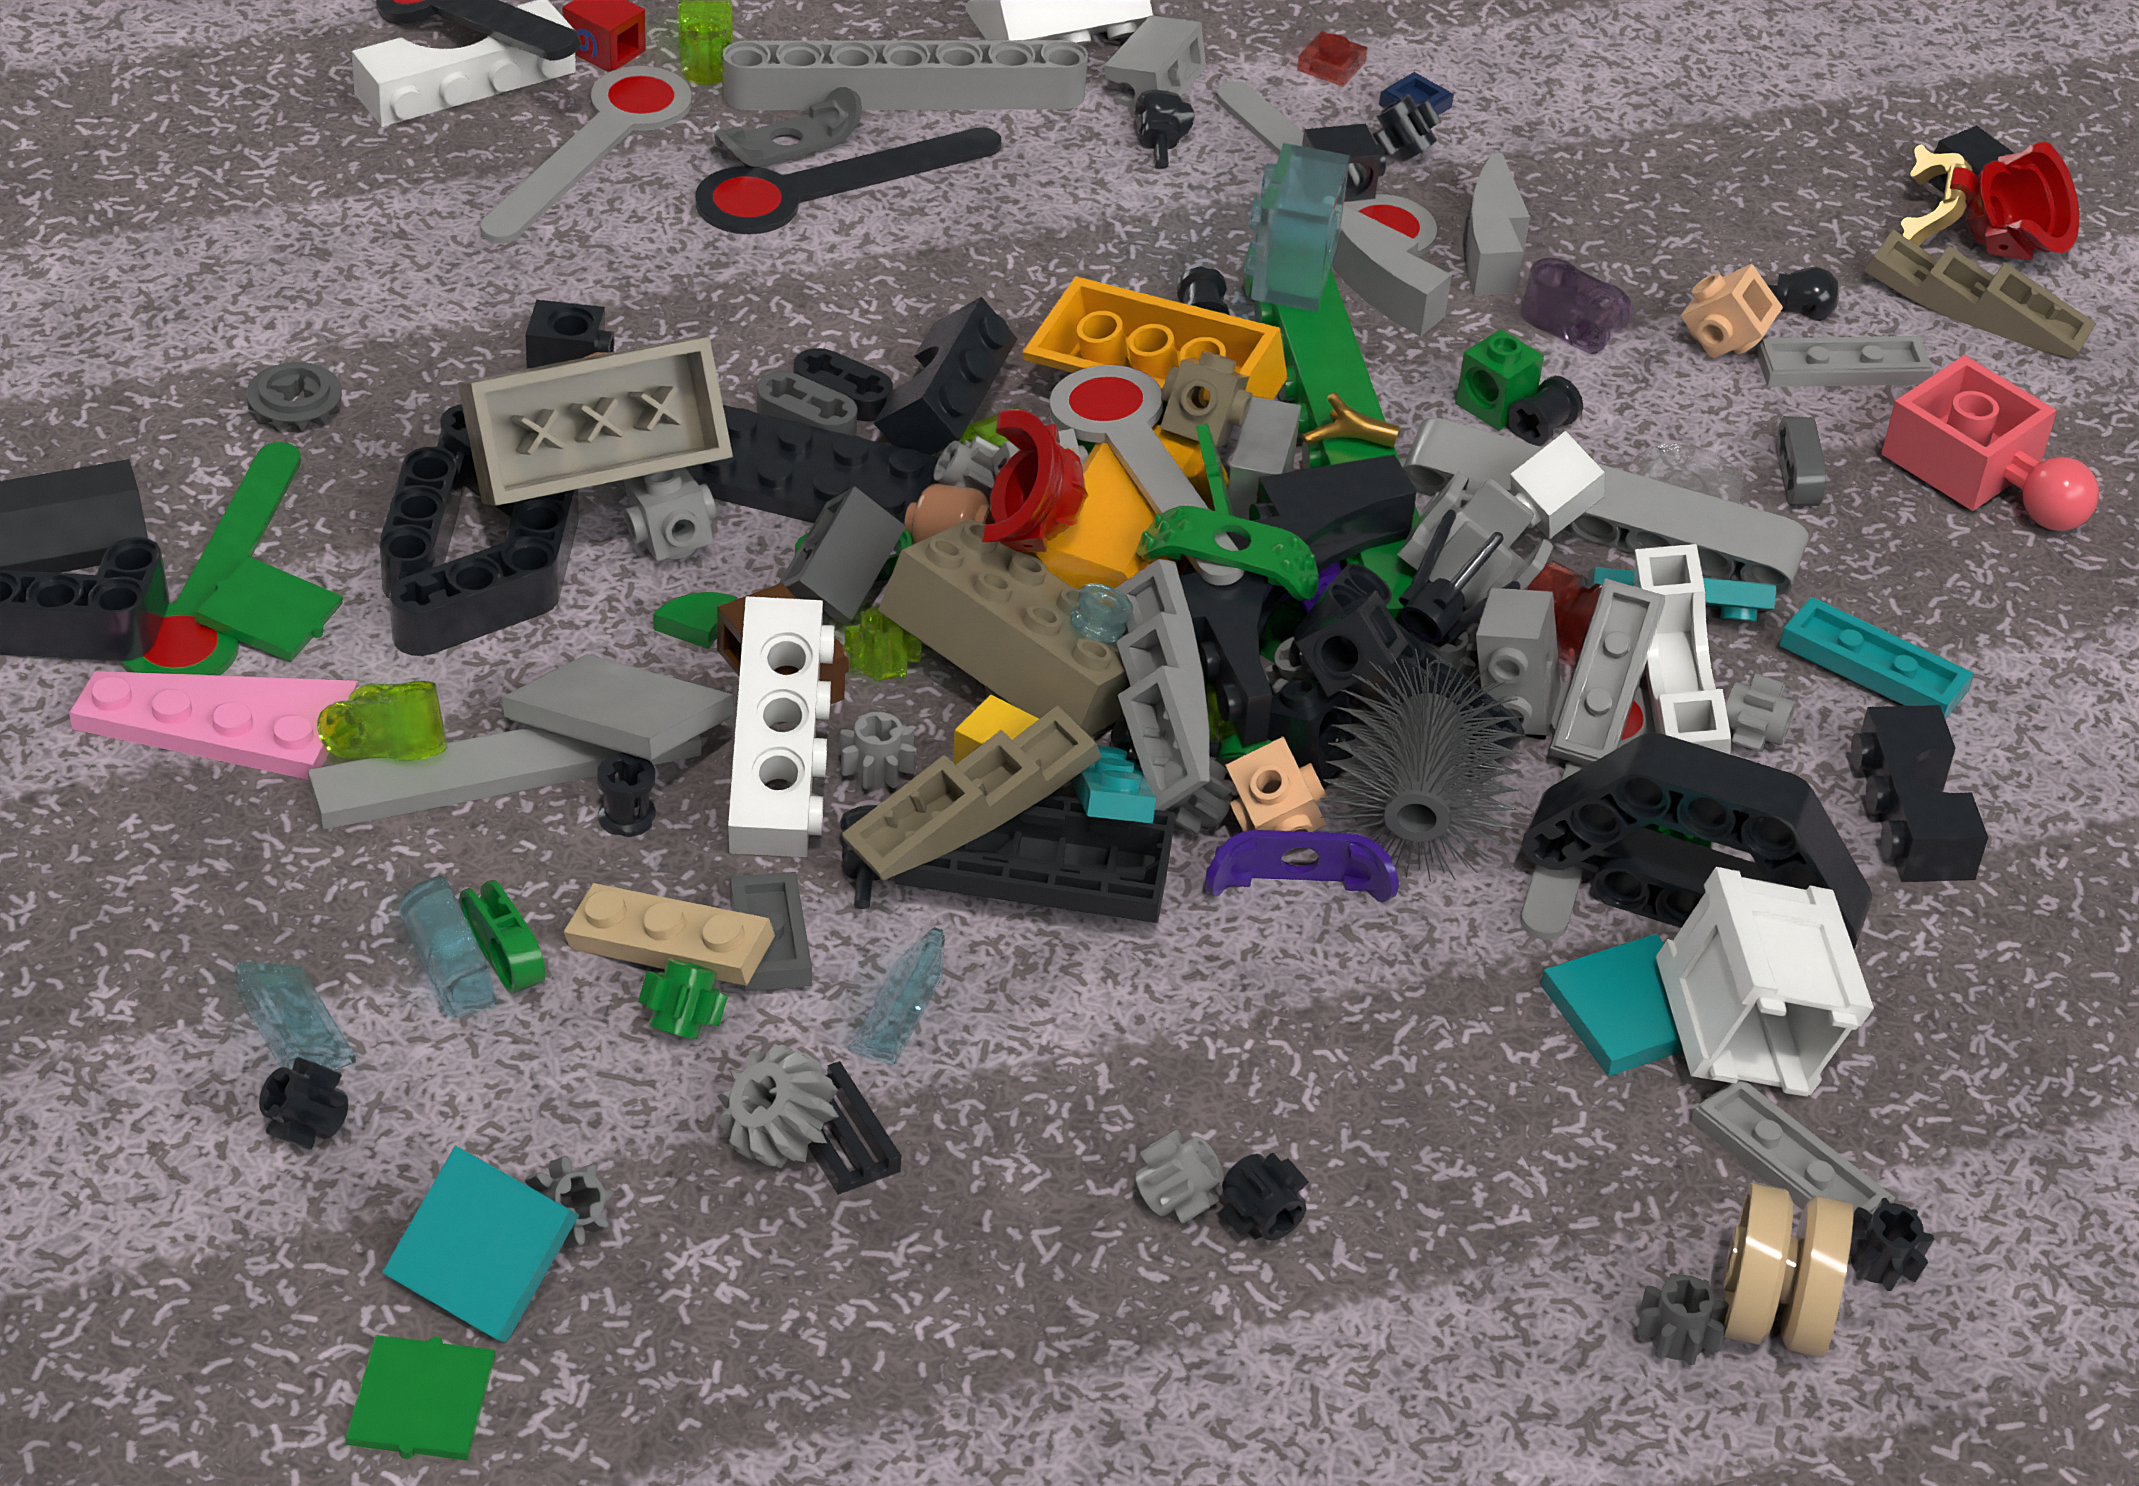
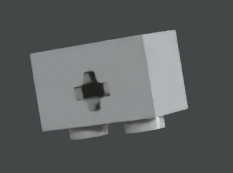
(1521, 648)

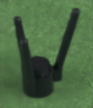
(1435, 608)

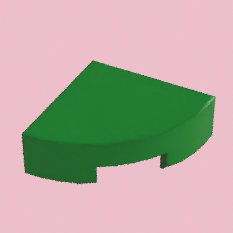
(691, 617)

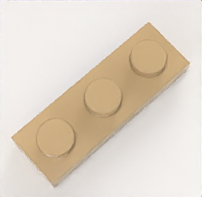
(656, 928)

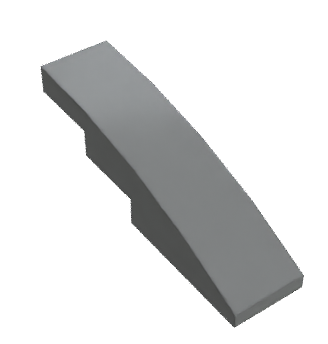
(1167, 687)

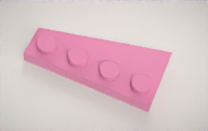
(220, 718)

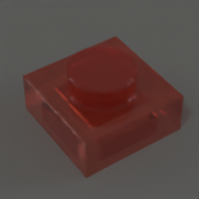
(1332, 58)

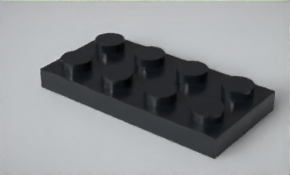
(801, 467)

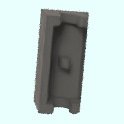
(843, 554)

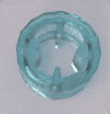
(1101, 613)

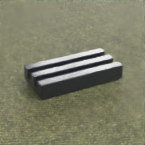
(871, 1130)

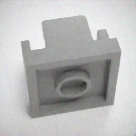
(1487, 512)

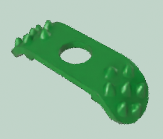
(1271, 549)

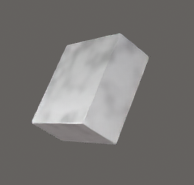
(1262, 450)

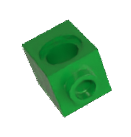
(1496, 376)

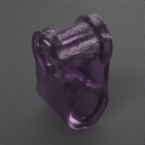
(1567, 305)

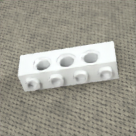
(774, 636)

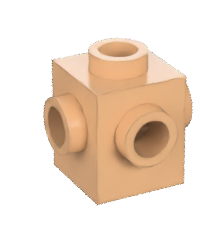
(1731, 311)
(1276, 791)

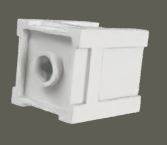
(1763, 983)

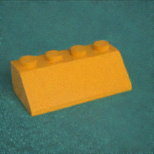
(1152, 334)
(1115, 515)

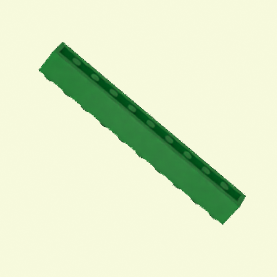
(1323, 360)

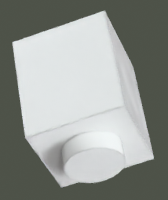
(1558, 484)

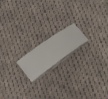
(1496, 231)
(1388, 275)

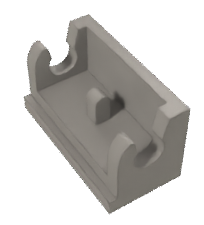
(1158, 56)

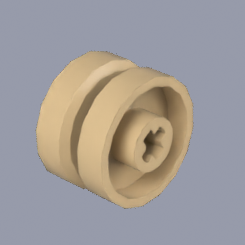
(1799, 1270)

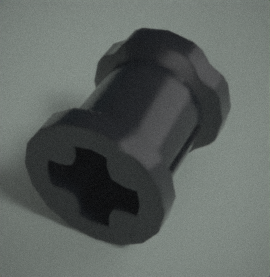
(1203, 289)
(1552, 405)
(621, 798)

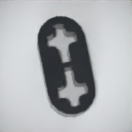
(861, 383)

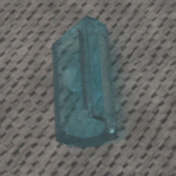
(447, 948)

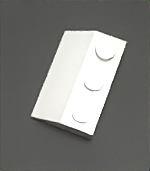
(1057, 18)

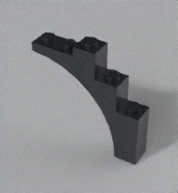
(1337, 515)

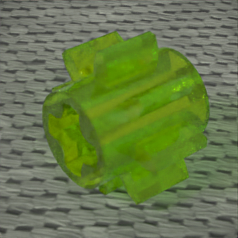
(880, 646)

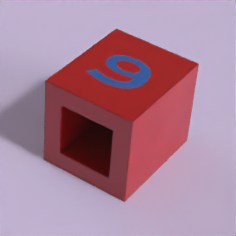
(608, 31)

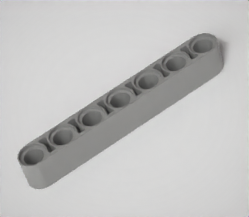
(906, 74)
(1635, 510)

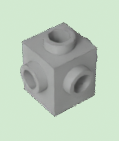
(669, 513)

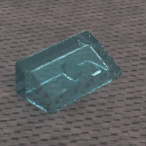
(901, 1000)
(291, 1015)

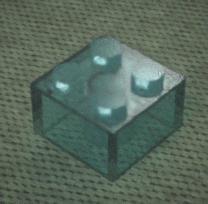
(1297, 226)

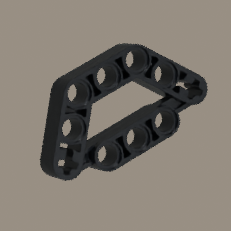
(478, 594)
(1662, 780)

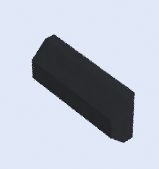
(68, 517)
(1061, 861)

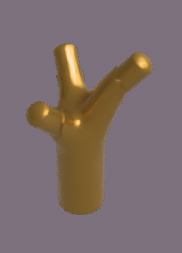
(1353, 425)

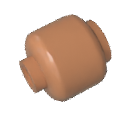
(945, 507)

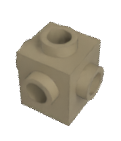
(1186, 403)

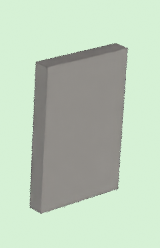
(618, 706)

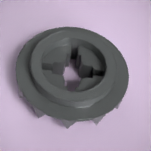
(274, 389)

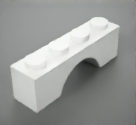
(410, 80)
(1679, 660)

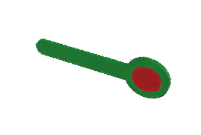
(186, 644)

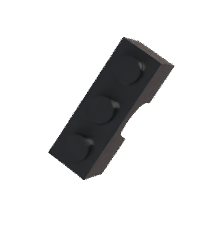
(960, 365)
(1906, 769)

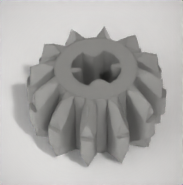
(777, 1106)

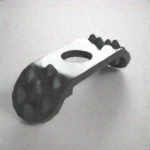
(821, 128)

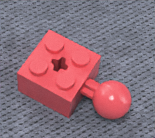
(1982, 434)

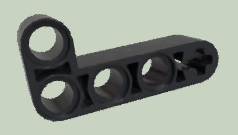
(1358, 581)
(85, 614)

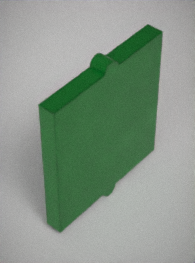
(1214, 470)
(268, 609)
(421, 1397)

